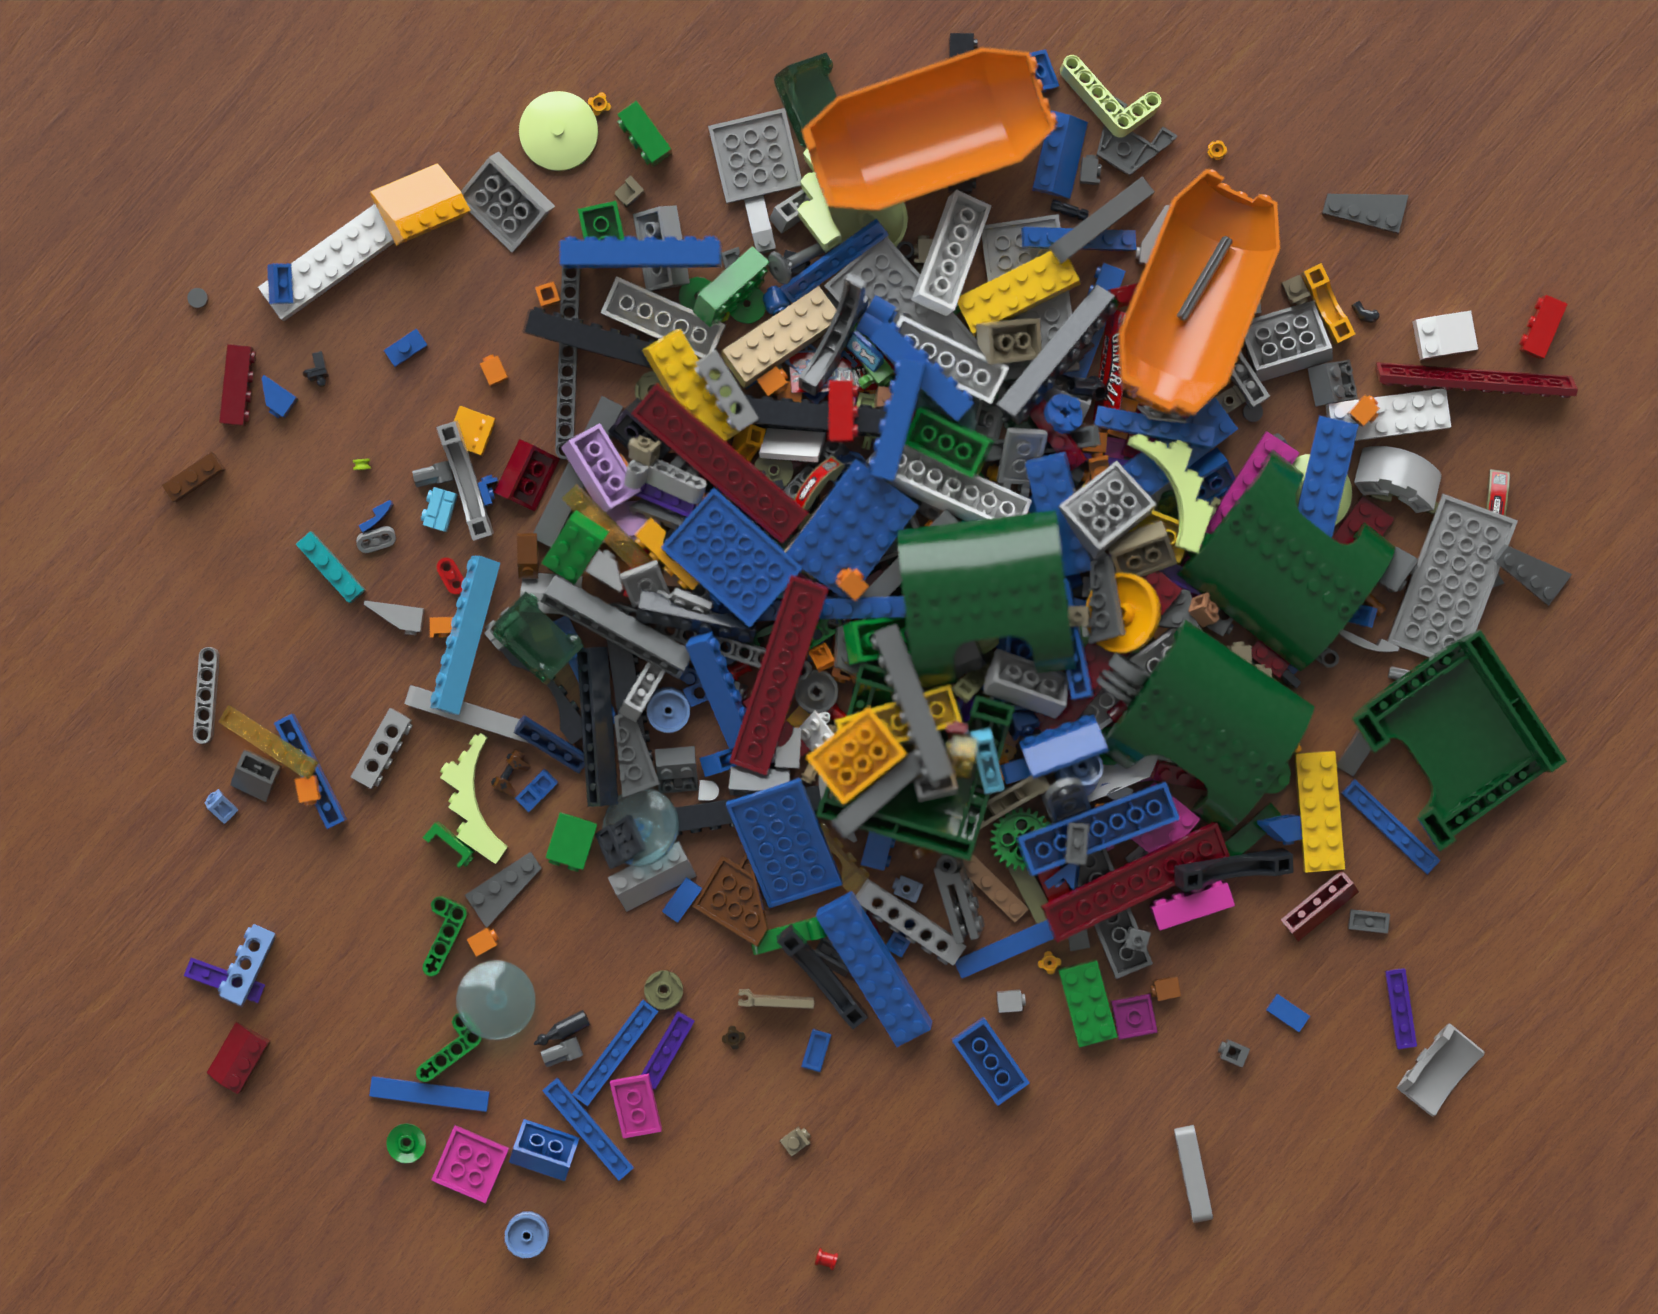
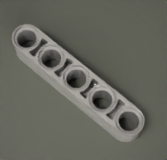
(211, 686)
(1193, 1174)

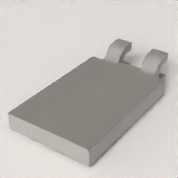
(1018, 448)

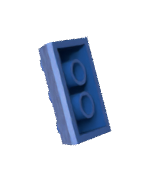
(1215, 473)
(544, 1149)

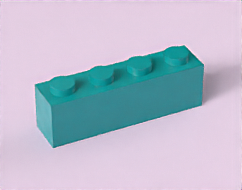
(330, 567)

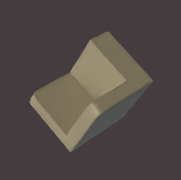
(629, 191)

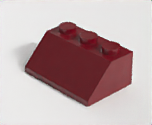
(527, 475)
(238, 1057)

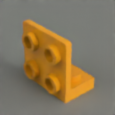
(475, 429)

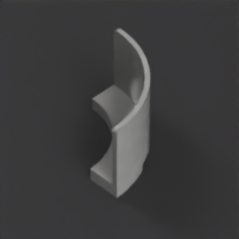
(1399, 473)
(1439, 1069)

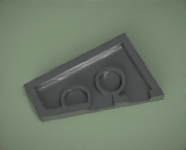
(651, 510)

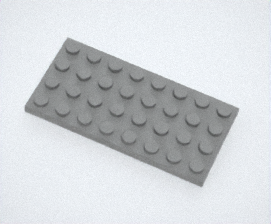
(1004, 253)
(895, 280)
(1451, 577)

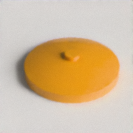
(1139, 613)

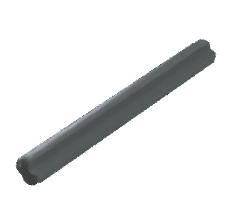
(1204, 278)

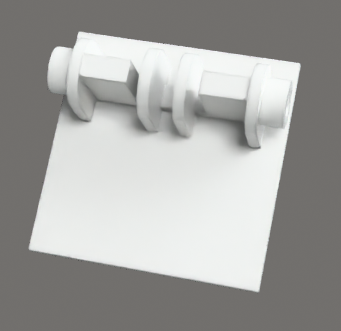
(815, 731)

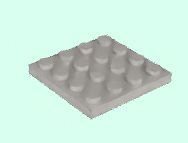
(755, 155)

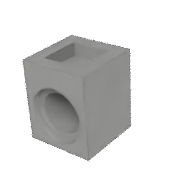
(1010, 1001)

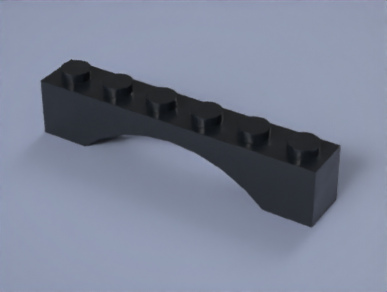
(658, 610)
(569, 717)
(1203, 873)
(822, 975)

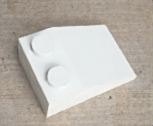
(1445, 335)

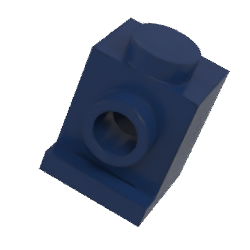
(1023, 724)

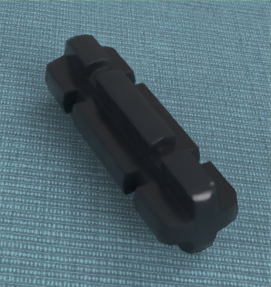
(1069, 210)

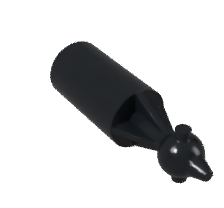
(565, 1028)

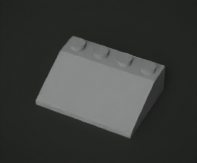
(505, 201)
(1287, 341)
(1106, 509)

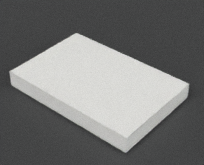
(792, 445)

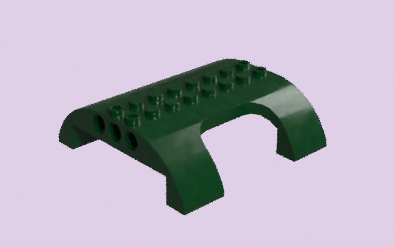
(1284, 572)
(984, 584)
(1214, 721)
(1464, 731)
(937, 824)

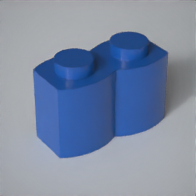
(875, 316)

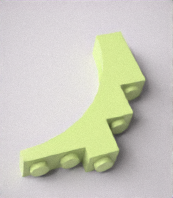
(816, 213)
(1173, 462)
(462, 776)

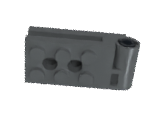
(951, 871)

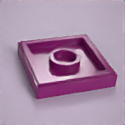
(1134, 1016)

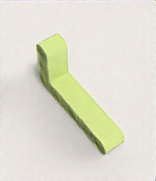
(1106, 100)

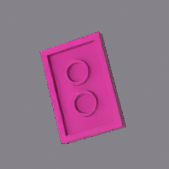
(636, 1106)

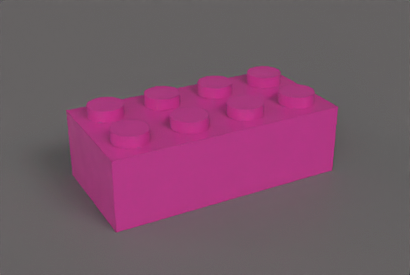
(1191, 905)

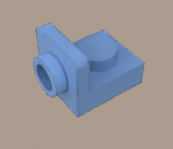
(220, 806)

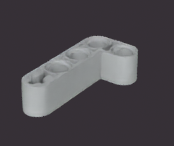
(667, 479)

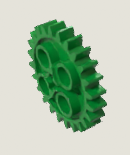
(1008, 827)

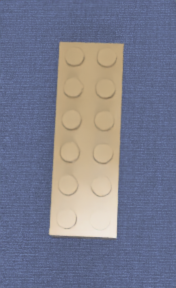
(780, 337)

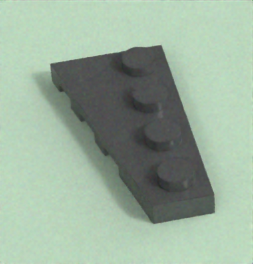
(1373, 210)
(1535, 575)
(1106, 610)
(634, 759)
(498, 891)

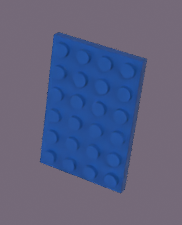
(852, 527)
(731, 557)
(784, 843)

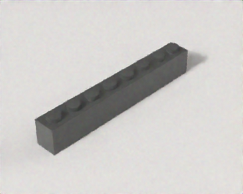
(557, 511)
(616, 626)
(912, 704)

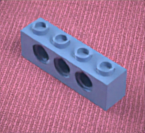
(239, 995)

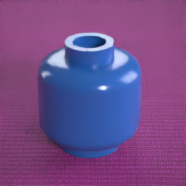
(775, 300)

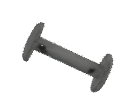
(781, 268)

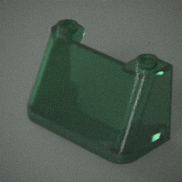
(805, 91)
(535, 638)

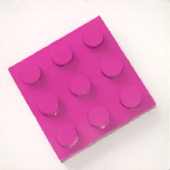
(1170, 832)
(470, 1164)

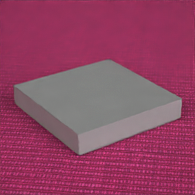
(644, 577)

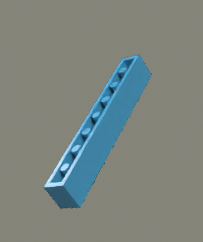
(464, 635)

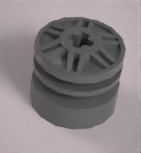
(1123, 677)

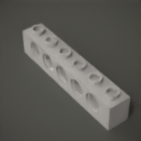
(948, 954)

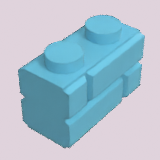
(439, 509)

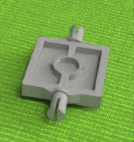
(689, 602)

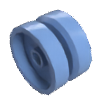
(665, 698)
(1087, 770)
(527, 1222)

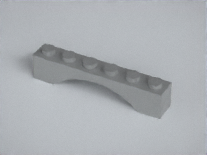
(466, 481)

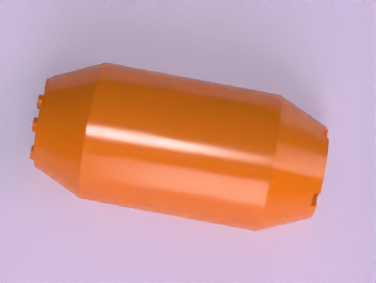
(928, 129)
(1187, 362)

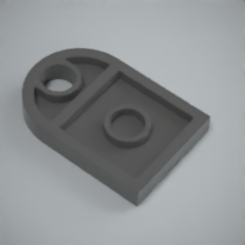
(1066, 799)

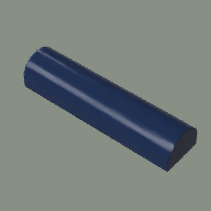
(550, 743)

